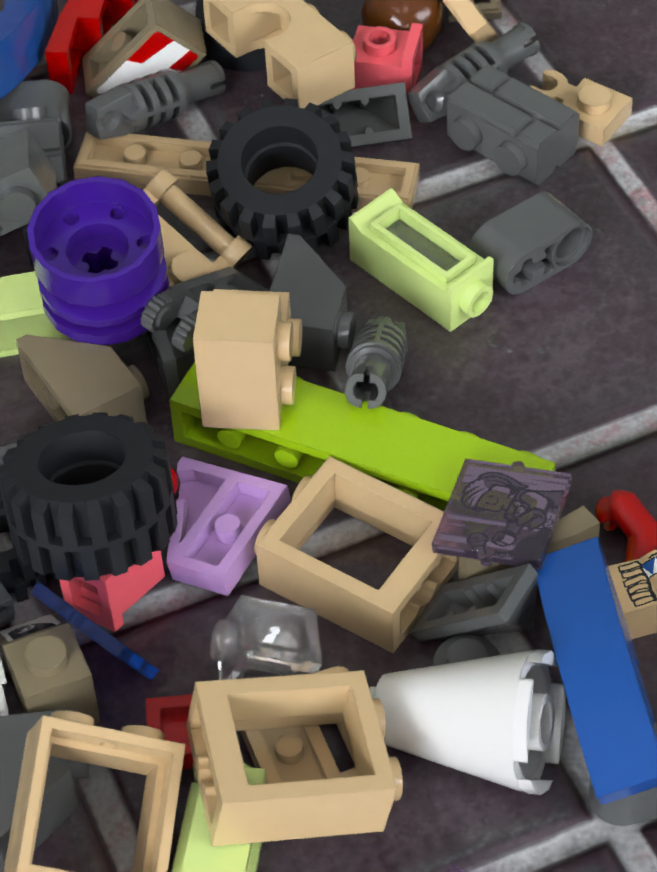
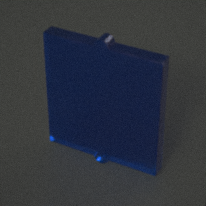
(94, 631)

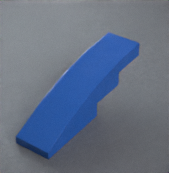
(23, 38)
(599, 671)

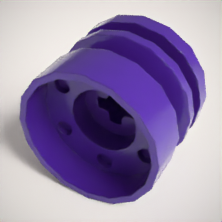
(97, 258)

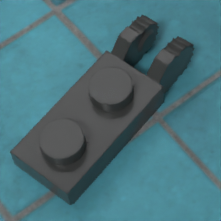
(183, 302)

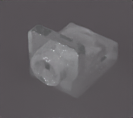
(267, 639)

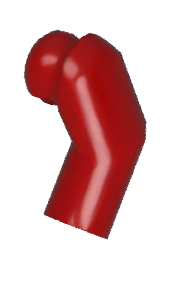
(627, 512)

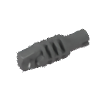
(433, 91)
(151, 100)
(375, 361)

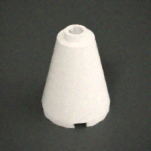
(480, 716)

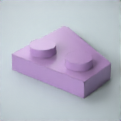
(219, 523)

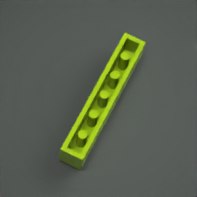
(322, 423)

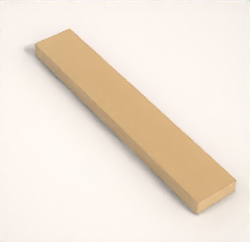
(142, 157)

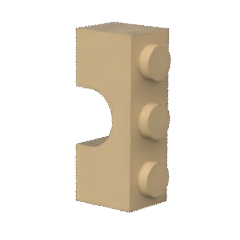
(302, 49)

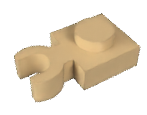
(599, 107)

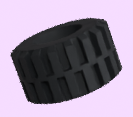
(274, 140)
(88, 496)

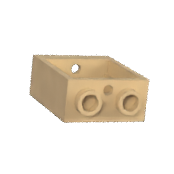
(373, 614)
(132, 749)
(297, 808)

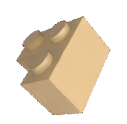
(244, 357)

